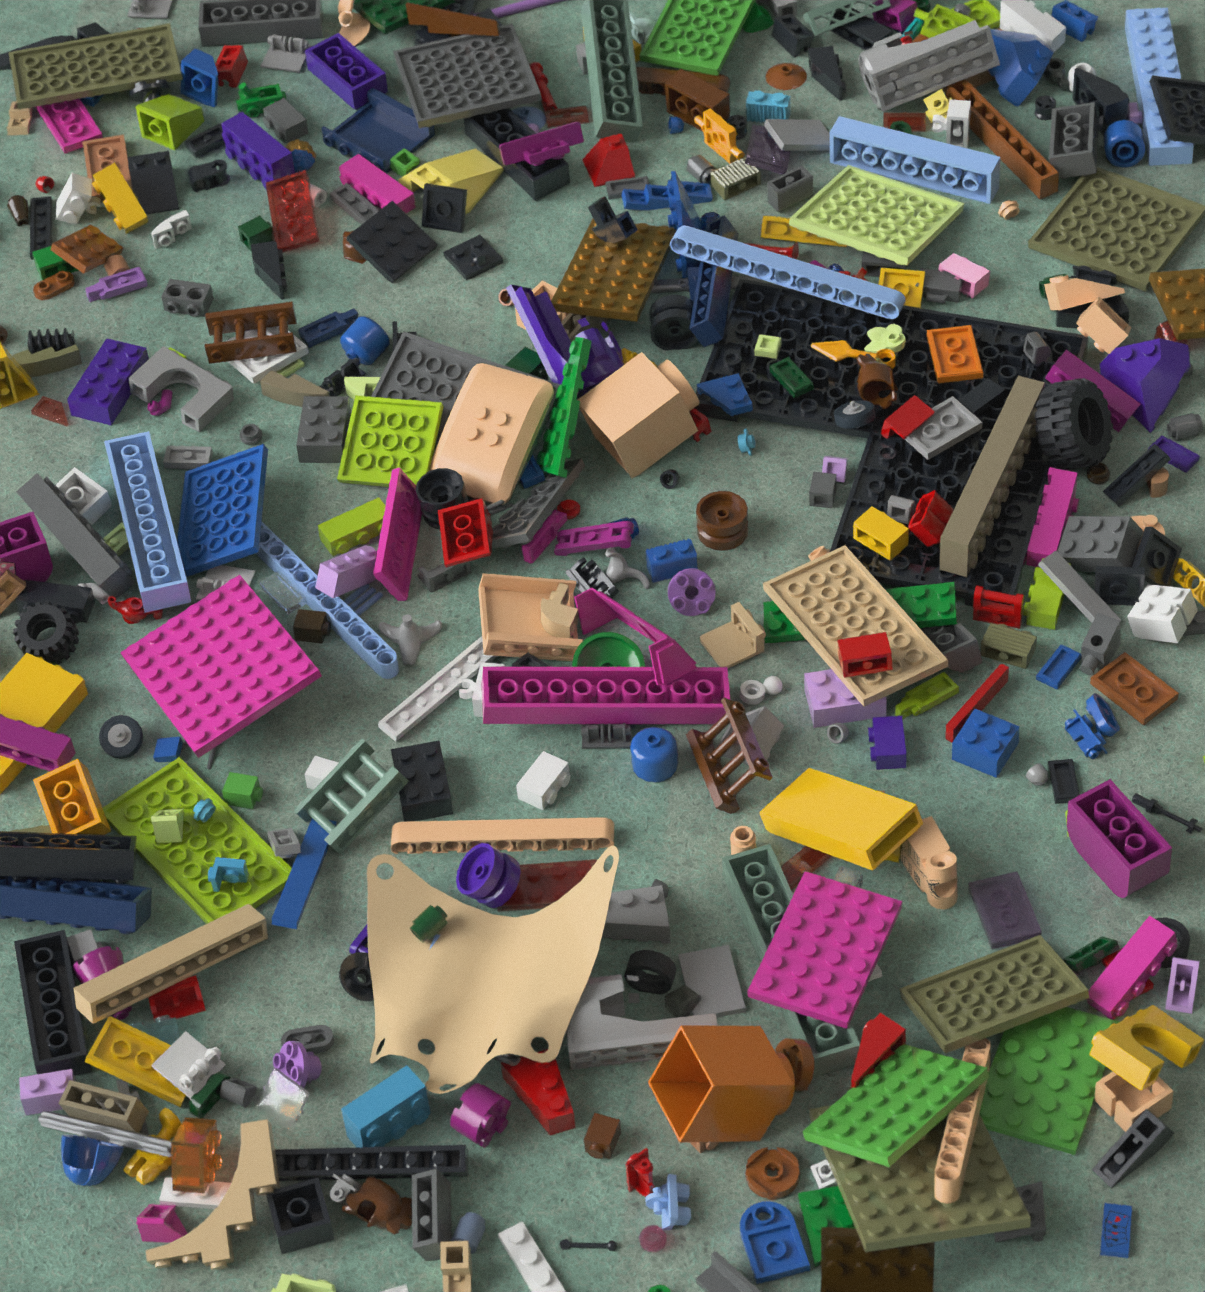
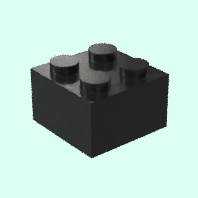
(300, 1215)

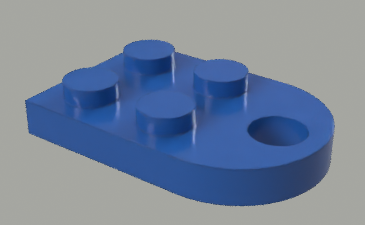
(772, 1244)

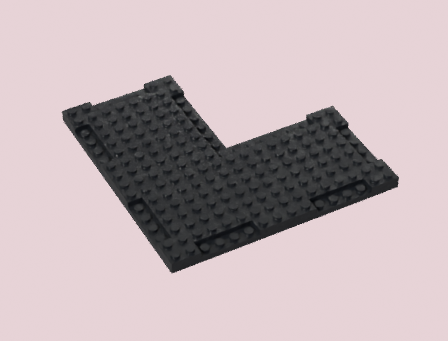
(892, 463)

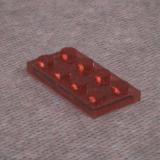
(292, 211)
(545, 883)

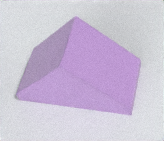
(1182, 985)

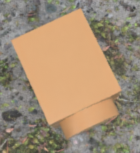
(641, 412)

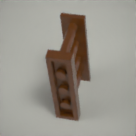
(250, 319)
(709, 758)

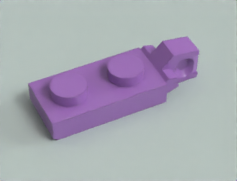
(117, 284)

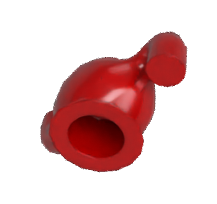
(132, 609)

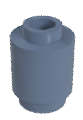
(470, 1229)

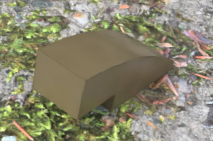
(289, 390)

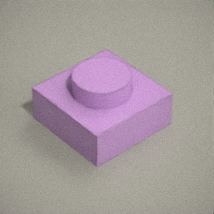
(1133, 113)
(835, 466)

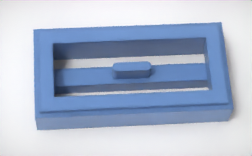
(364, 597)

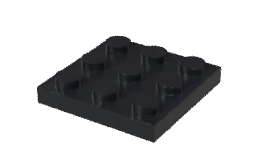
(391, 242)

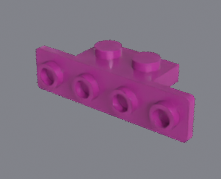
(543, 145)

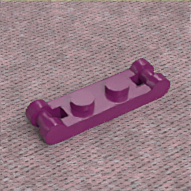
(594, 538)

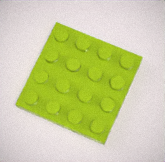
(389, 436)

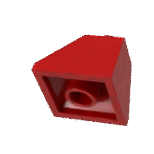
(609, 161)

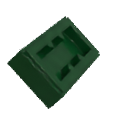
(791, 377)
(1091, 954)

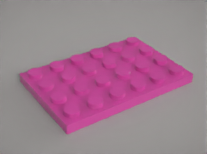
(825, 949)

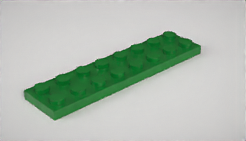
(924, 604)

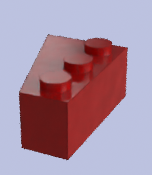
(542, 1092)

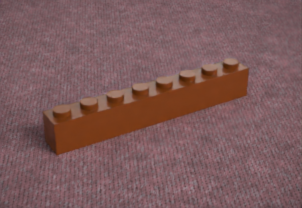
(1006, 141)

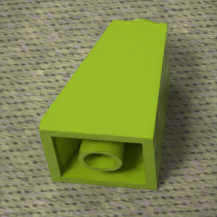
(168, 120)

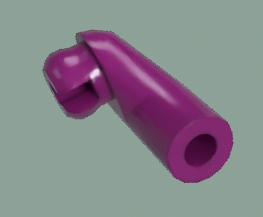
(159, 408)

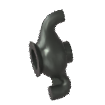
(1056, 74)

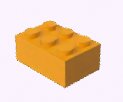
(71, 800)

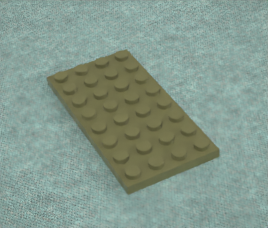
(94, 66)

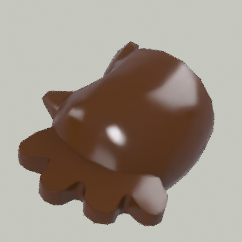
(873, 378)
(380, 1206)

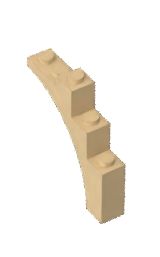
(236, 1211)

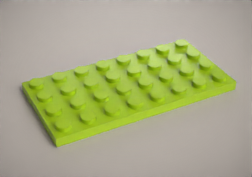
(187, 862)

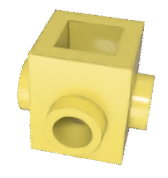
(937, 104)

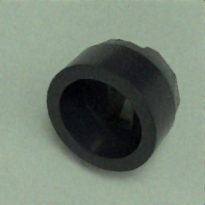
(666, 477)

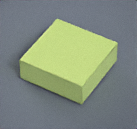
(767, 346)

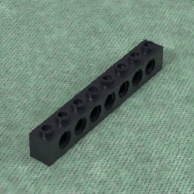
(373, 1162)

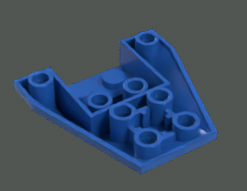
(682, 214)

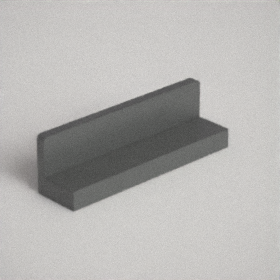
(723, 1277)

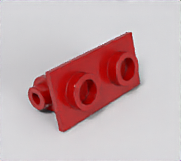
(639, 1173)

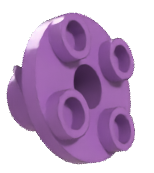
(691, 592)
(297, 1063)

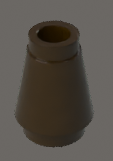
(18, 208)

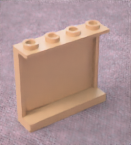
(513, 617)

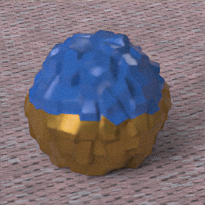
(302, 155)

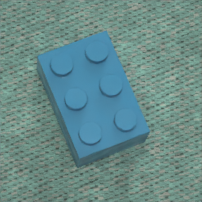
(387, 1110)

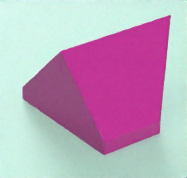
(160, 1224)

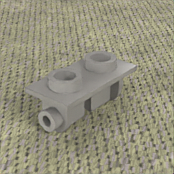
(343, 1187)

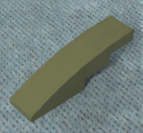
(48, 360)

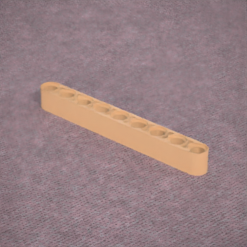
(503, 834)
(960, 1131)

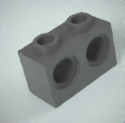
(187, 297)

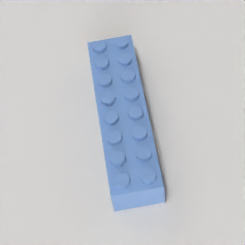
(915, 159)

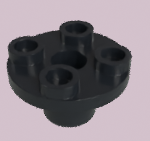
(145, 92)

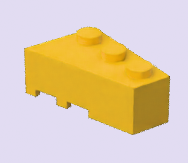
(119, 199)

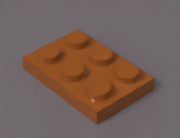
(86, 248)
(1134, 688)

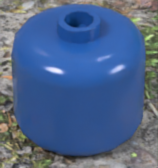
(1124, 143)
(364, 340)
(654, 754)

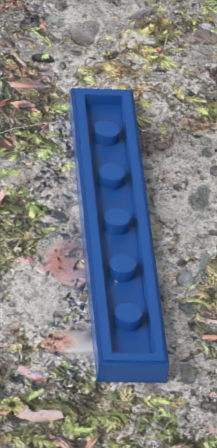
(302, 877)

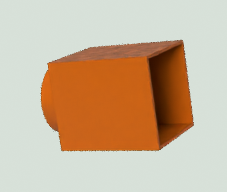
(722, 1083)

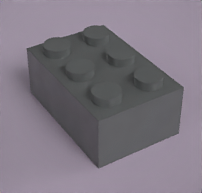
(323, 429)
(1100, 542)

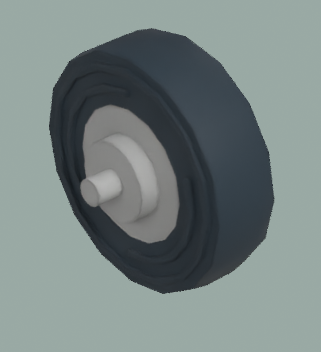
(854, 414)
(121, 736)

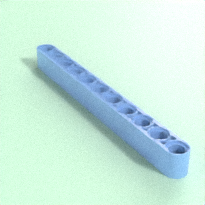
(788, 272)
(339, 614)

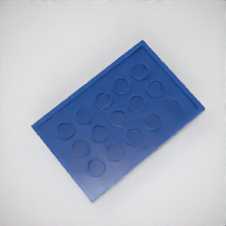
(222, 510)

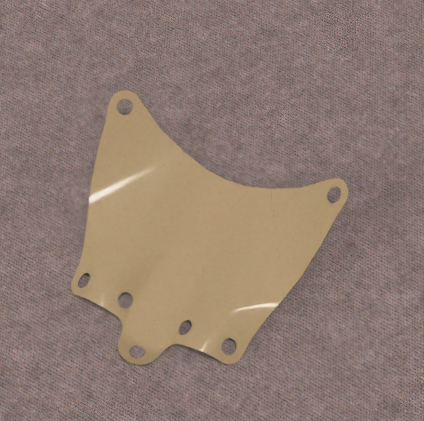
(481, 975)

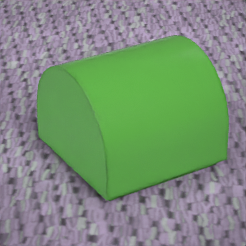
(404, 162)

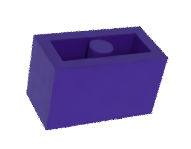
(889, 742)

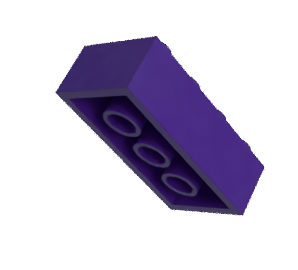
(345, 70)
(256, 149)
(105, 382)

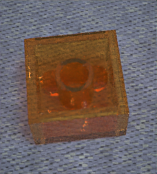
(195, 1155)

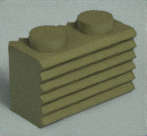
(735, 179)
(1008, 645)

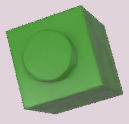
(242, 790)

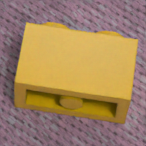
(881, 533)

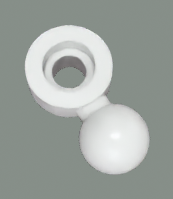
(771, 686)

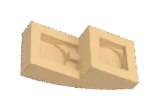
(19, 120)

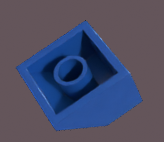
(199, 78)

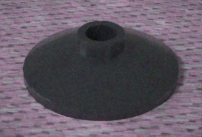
(357, 966)

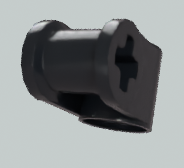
(207, 176)

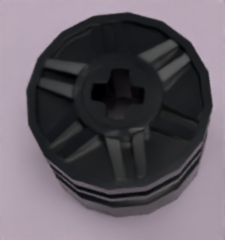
(439, 490)

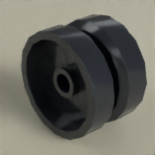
(671, 322)

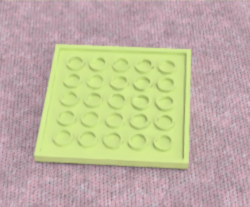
(876, 215)

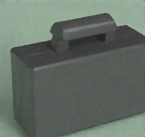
(941, 286)

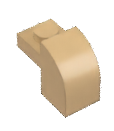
(558, 617)
(456, 1266)

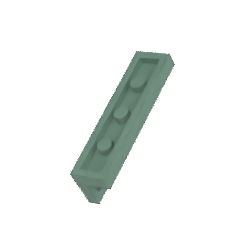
(830, 8)

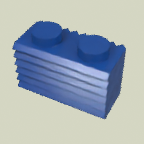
(668, 560)

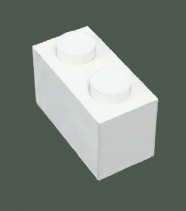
(543, 781)

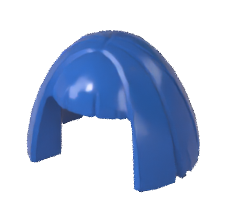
(88, 1159)

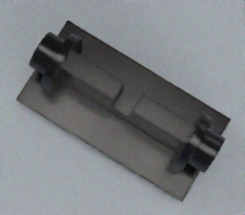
(1086, 273)
(335, 382)

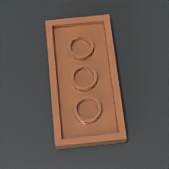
(104, 152)

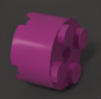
(480, 1114)

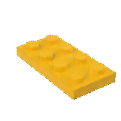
(129, 1056)

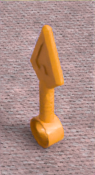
(841, 349)

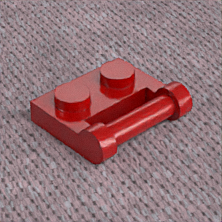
(996, 612)

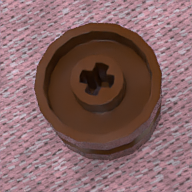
(722, 520)

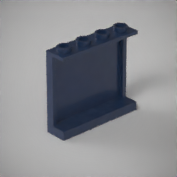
(378, 131)

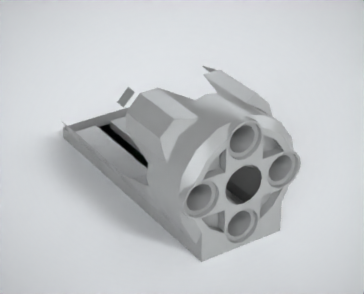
(908, 71)
(603, 1038)

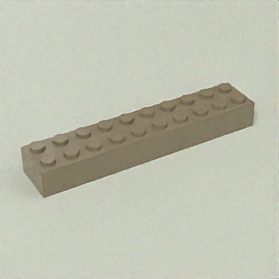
(990, 479)

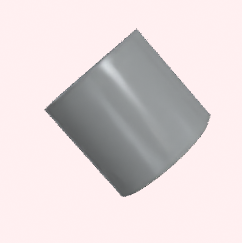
(900, 509)

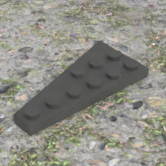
(527, 516)

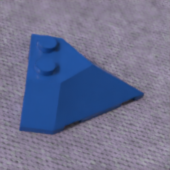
(1021, 63)

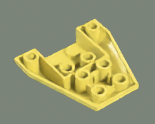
(463, 170)

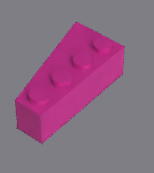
(1052, 516)

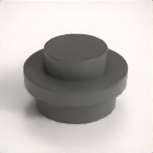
(250, 434)

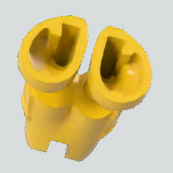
(147, 1165)

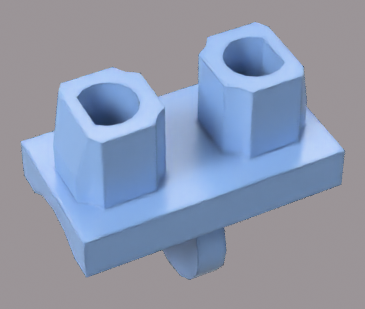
(665, 1202)

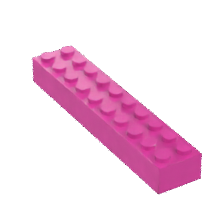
(601, 696)

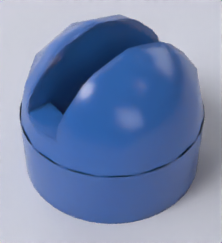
(676, 125)

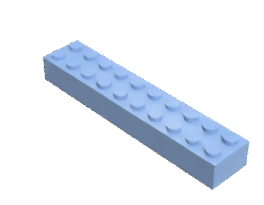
(1154, 53)
(147, 522)

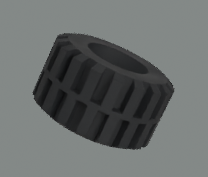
(40, 618)

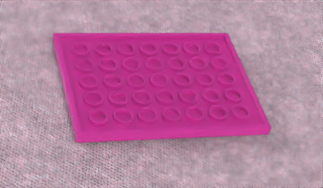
(220, 665)

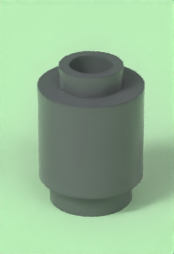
(700, 168)
(1185, 426)

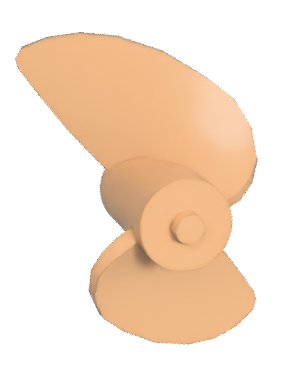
(354, 26)

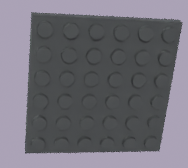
(466, 76)

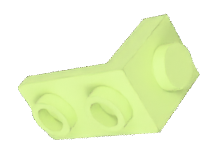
(298, 1283)

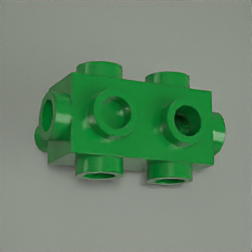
(255, 99)

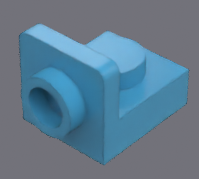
(227, 870)

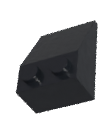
(1109, 99)
(153, 182)

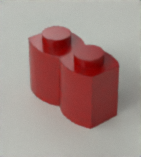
(930, 518)

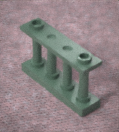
(366, 810)

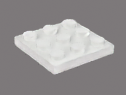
(256, 368)

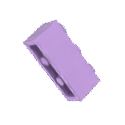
(347, 571)

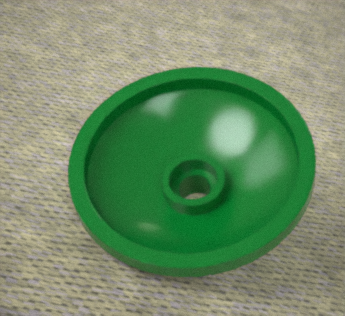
(608, 650)

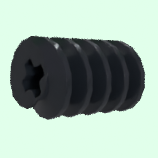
(56, 341)

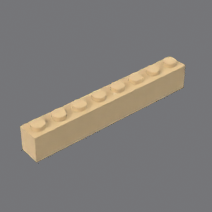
(170, 963)

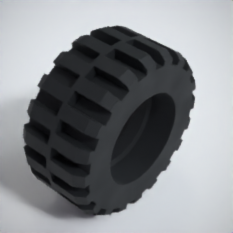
(1073, 424)

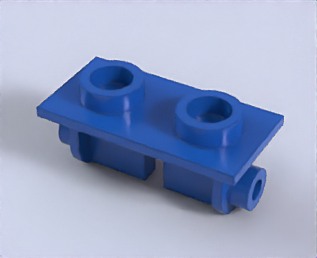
(1092, 742)

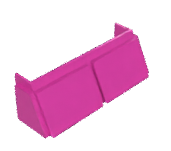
(667, 656)

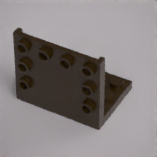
(851, 1269)

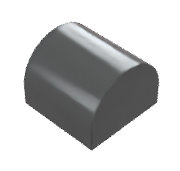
(1036, 348)
(237, 1091)

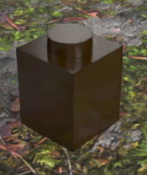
(311, 626)

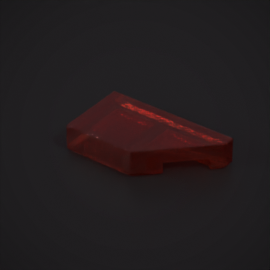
(50, 410)

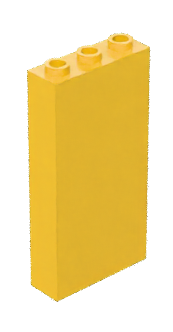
(41, 698)
(841, 818)

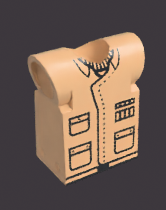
(931, 864)

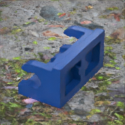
(1075, 19)

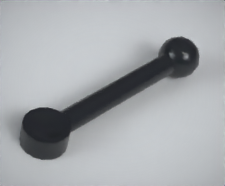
(565, 1244)

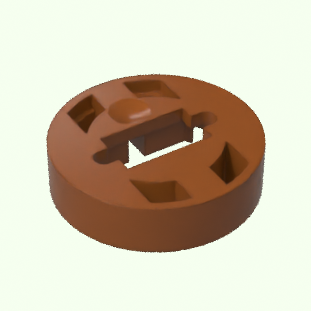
(801, 1060)

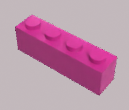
(375, 184)
(1132, 968)

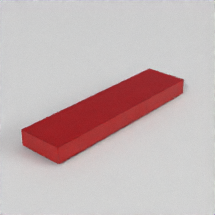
(978, 700)

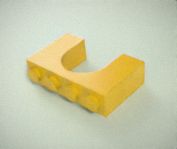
(1122, 1051)

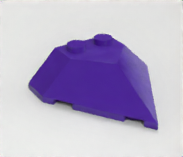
(1148, 374)

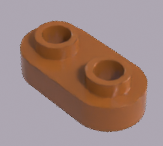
(53, 285)

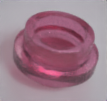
(652, 1238)

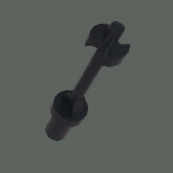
(1153, 807)

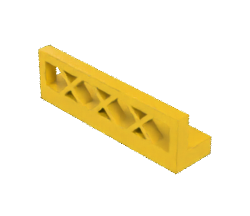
(778, 228)

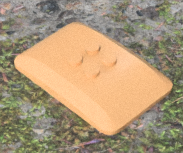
(492, 430)

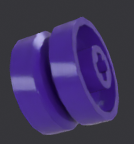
(488, 875)

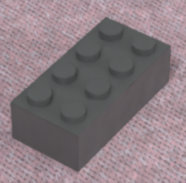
(1074, 140)

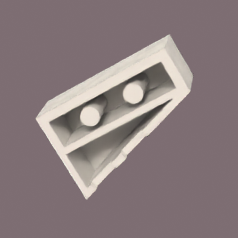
(1025, 18)

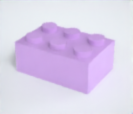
(834, 703)

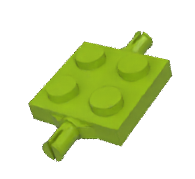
(940, 20)

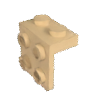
(735, 640)

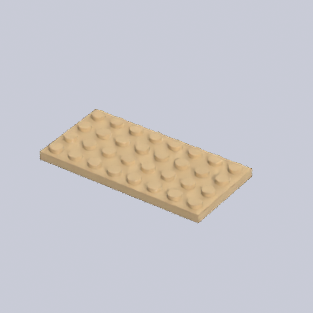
(842, 600)

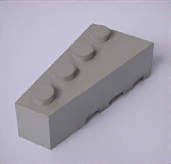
(638, 915)

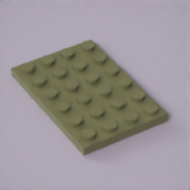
(993, 993)

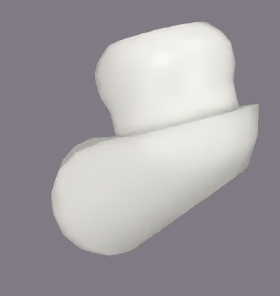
(98, 593)

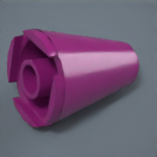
(97, 963)

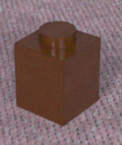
(602, 1136)

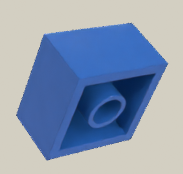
(985, 743)

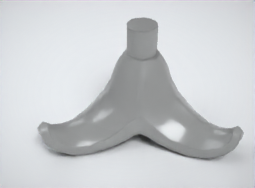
(619, 569)
(410, 636)

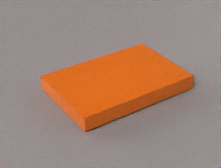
(954, 354)

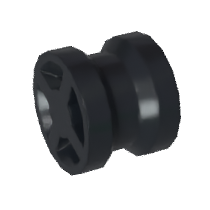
(1044, 107)
(739, 123)

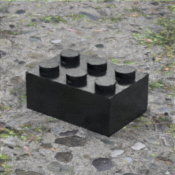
(428, 789)

